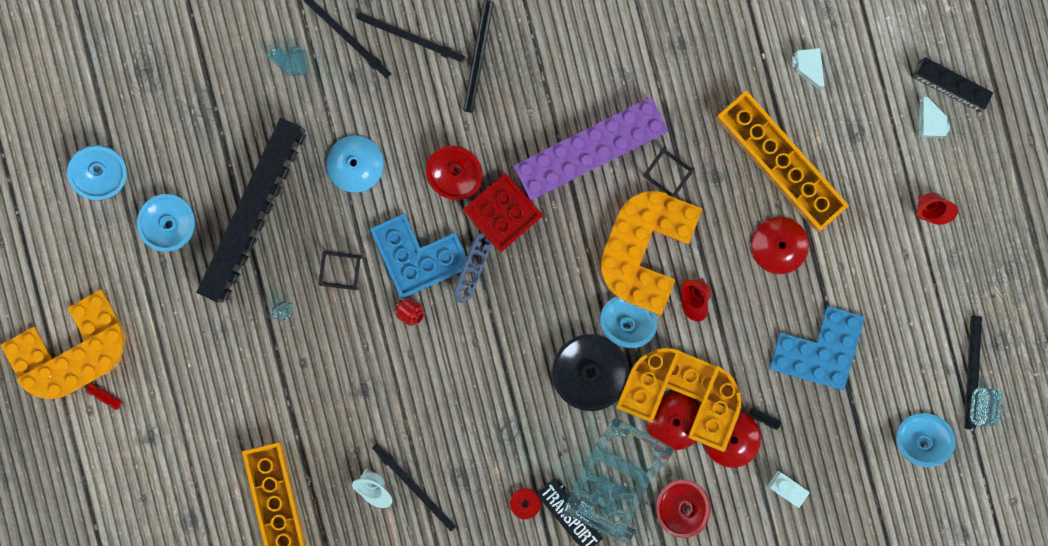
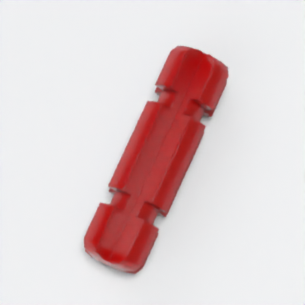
(104, 396)

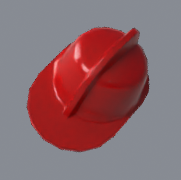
(936, 209)
(695, 299)

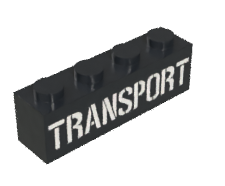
(952, 84)
(555, 498)

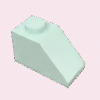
(809, 66)
(932, 120)
(788, 489)

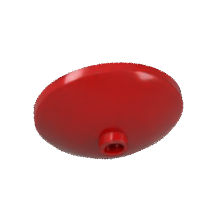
(448, 180)
(766, 245)
(674, 407)
(744, 449)
(673, 504)

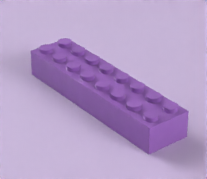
(590, 149)

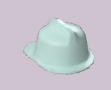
(371, 488)

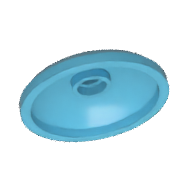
(368, 167)
(96, 183)
(153, 221)
(641, 323)
(926, 430)

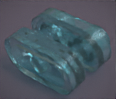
(985, 406)

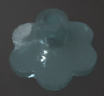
(282, 310)

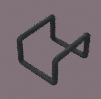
(664, 150)
(354, 287)

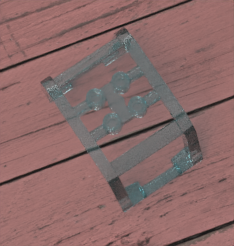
(574, 507)

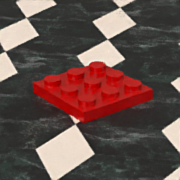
(502, 213)

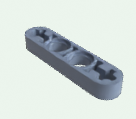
(469, 266)

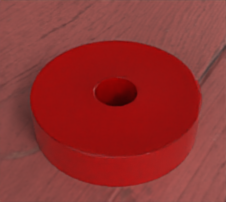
(525, 512)

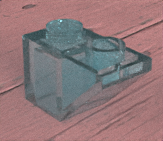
(291, 62)

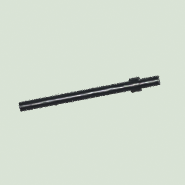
(445, 51)
(374, 62)
(387, 459)

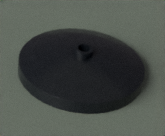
(592, 391)

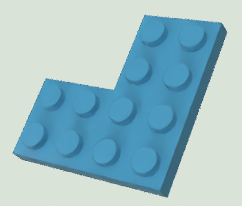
(413, 266)
(827, 359)

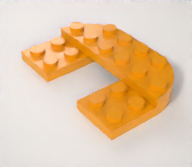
(629, 239)
(80, 365)
(690, 377)

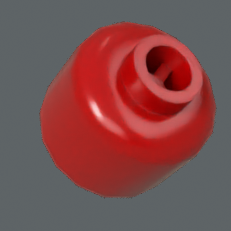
(409, 311)

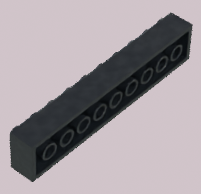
(251, 211)

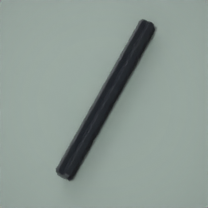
(478, 56)
(973, 366)

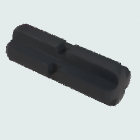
(767, 420)

